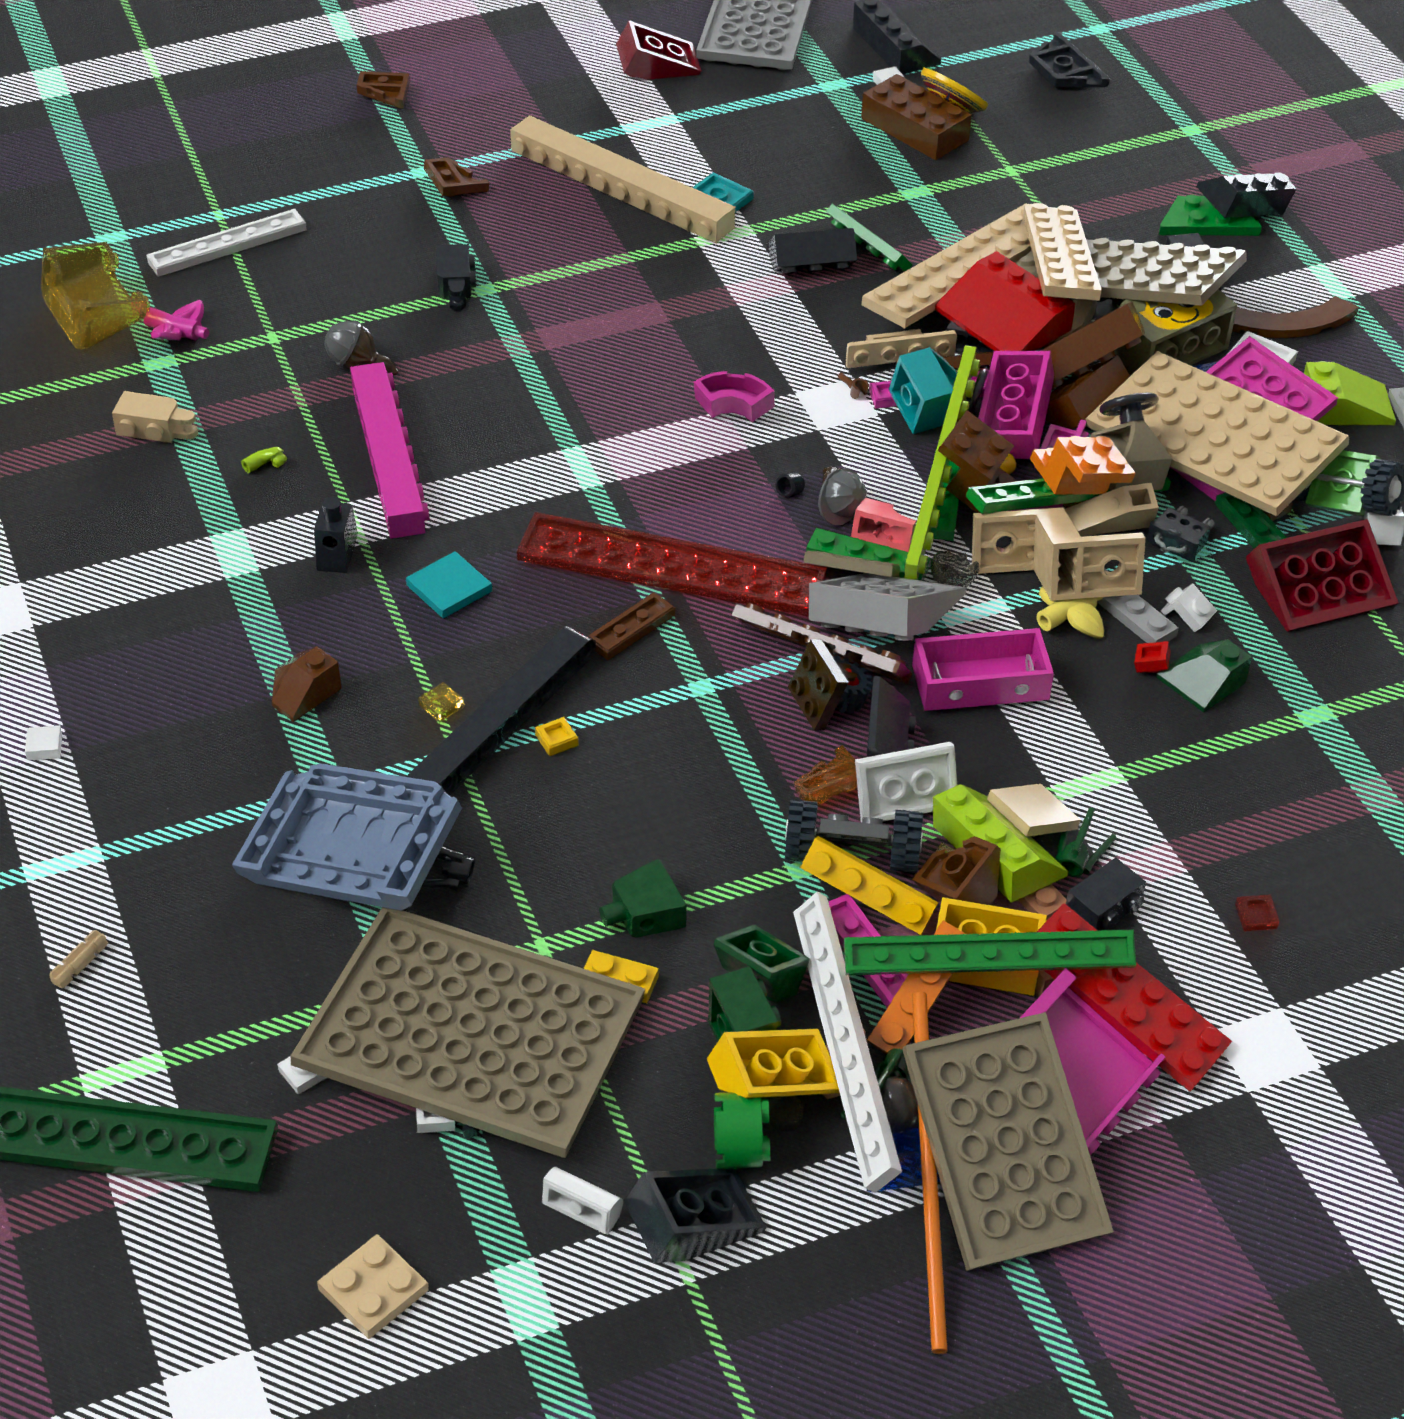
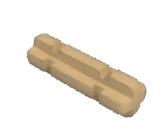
(78, 959)

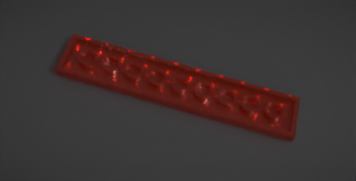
(669, 563)

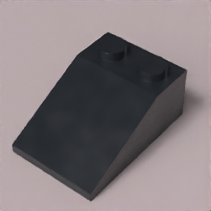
(692, 1212)

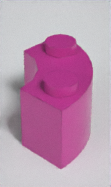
(735, 394)

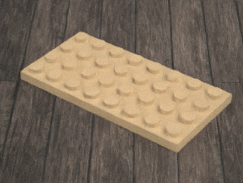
(1229, 433)

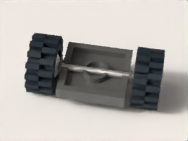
(905, 839)

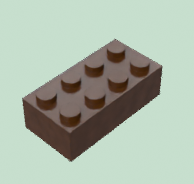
(916, 116)

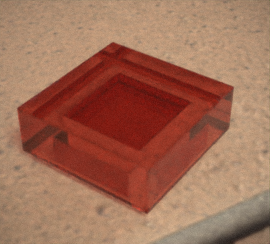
(1257, 912)

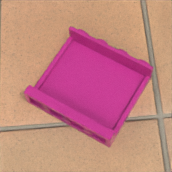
(1095, 1057)

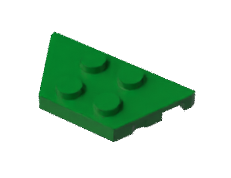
(1198, 215)

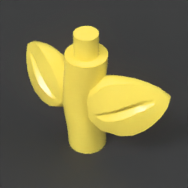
(1079, 612)

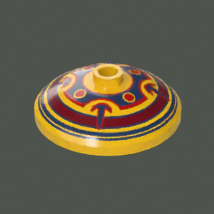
(952, 91)

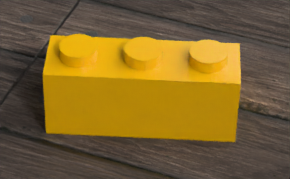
(773, 1063)

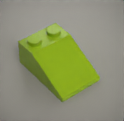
(1359, 397)

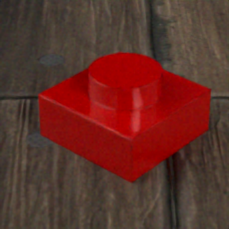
(1152, 657)

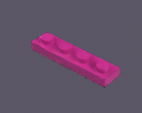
(852, 922)

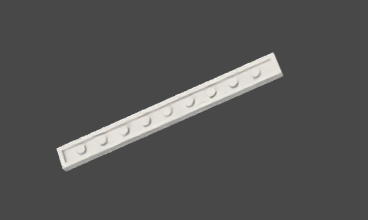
(847, 1045)

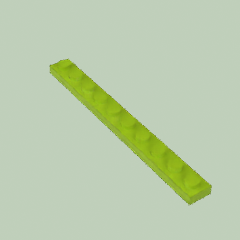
(941, 471)

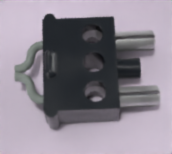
(1179, 533)

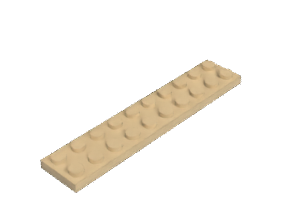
(921, 287)

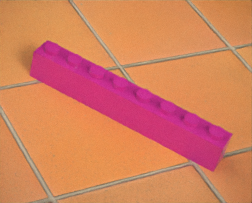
(388, 450)

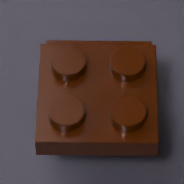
(978, 454)

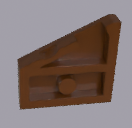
(452, 178)

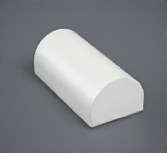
(581, 1200)

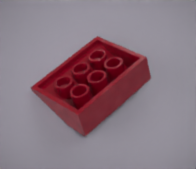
(1322, 575)

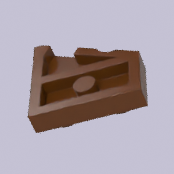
(384, 87)

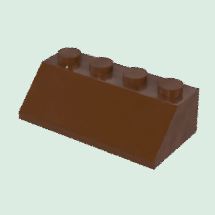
(1095, 342)

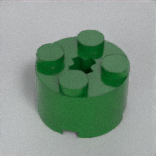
(740, 1132)

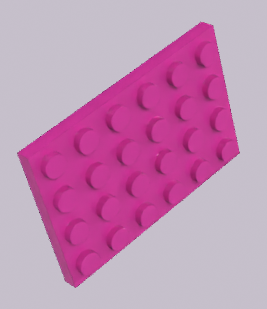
(1271, 377)

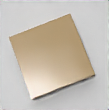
(1033, 809)

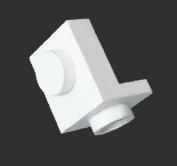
(1190, 605)

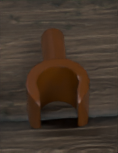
(856, 385)

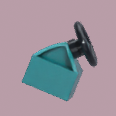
(924, 388)

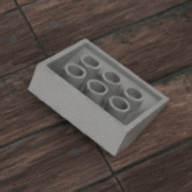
(881, 604)

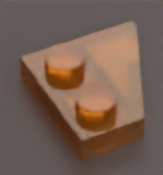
(828, 779)

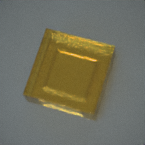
(441, 702)

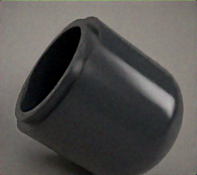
(794, 479)

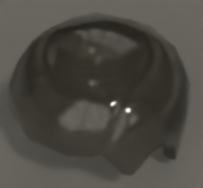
(953, 569)
(899, 1103)

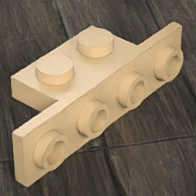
(889, 346)

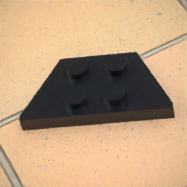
(1066, 65)

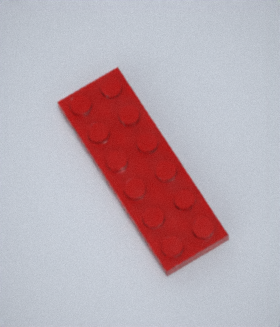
(1144, 1011)

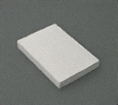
(904, 780)

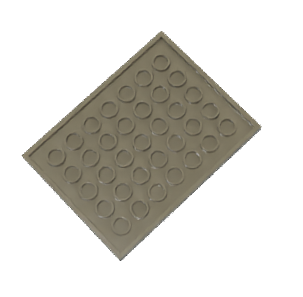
(470, 1030)

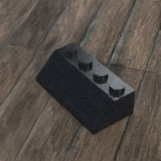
(891, 37)

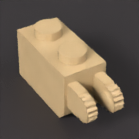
(152, 418)

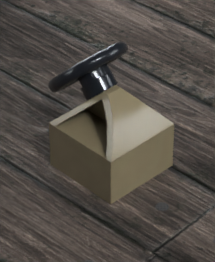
(1136, 439)

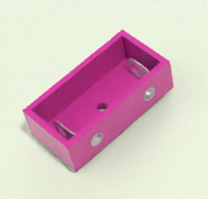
(982, 669)

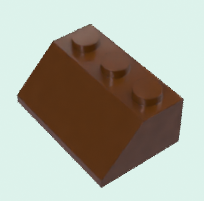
(1084, 393)

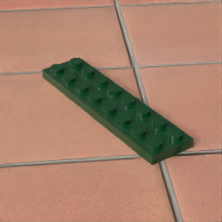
(135, 1139)

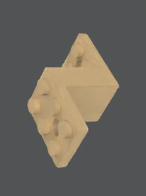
(1057, 553)

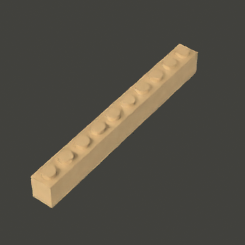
(623, 179)

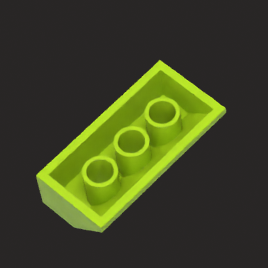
(1023, 862)

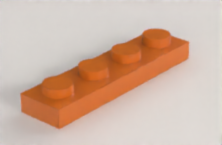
(896, 1024)

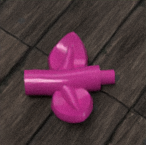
(182, 323)

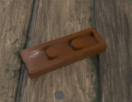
(632, 625)

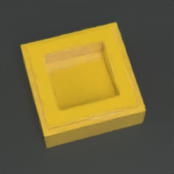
(556, 736)

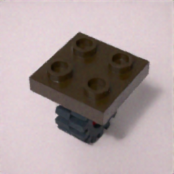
(827, 683)

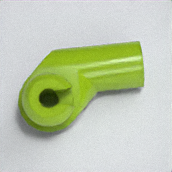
(262, 457)

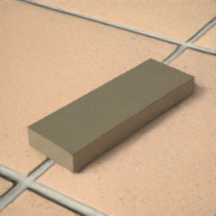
(852, 563)

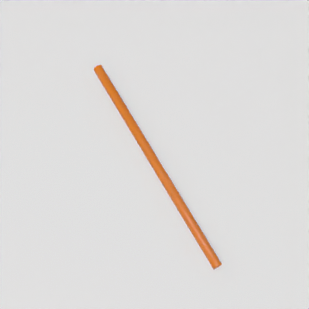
(931, 1204)

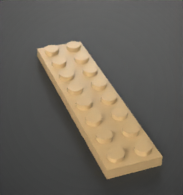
(1061, 252)

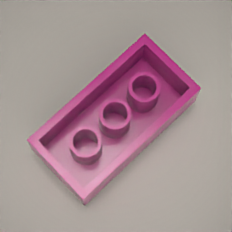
(1018, 398)

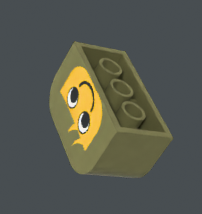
(1181, 330)

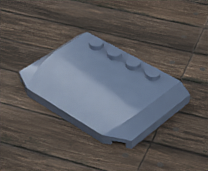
(349, 835)

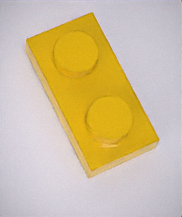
(624, 970)

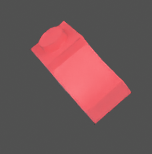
(882, 525)

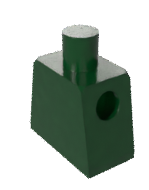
(646, 902)

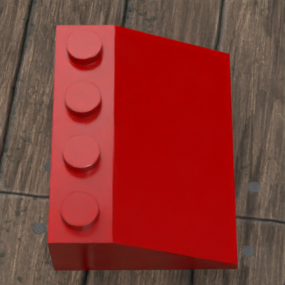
(1006, 306)

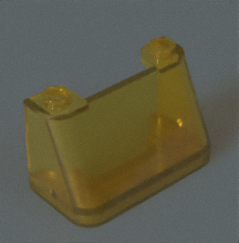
(87, 295)

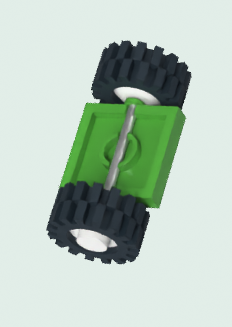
(1357, 485)

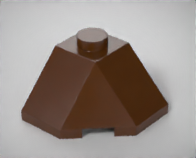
(305, 682)
(962, 874)

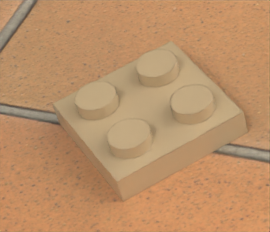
(372, 1286)

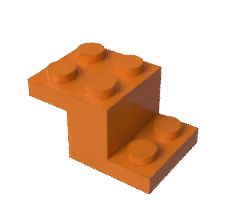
(1082, 465)

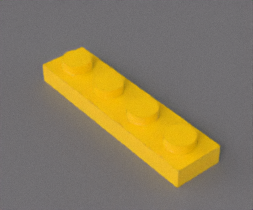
(869, 885)

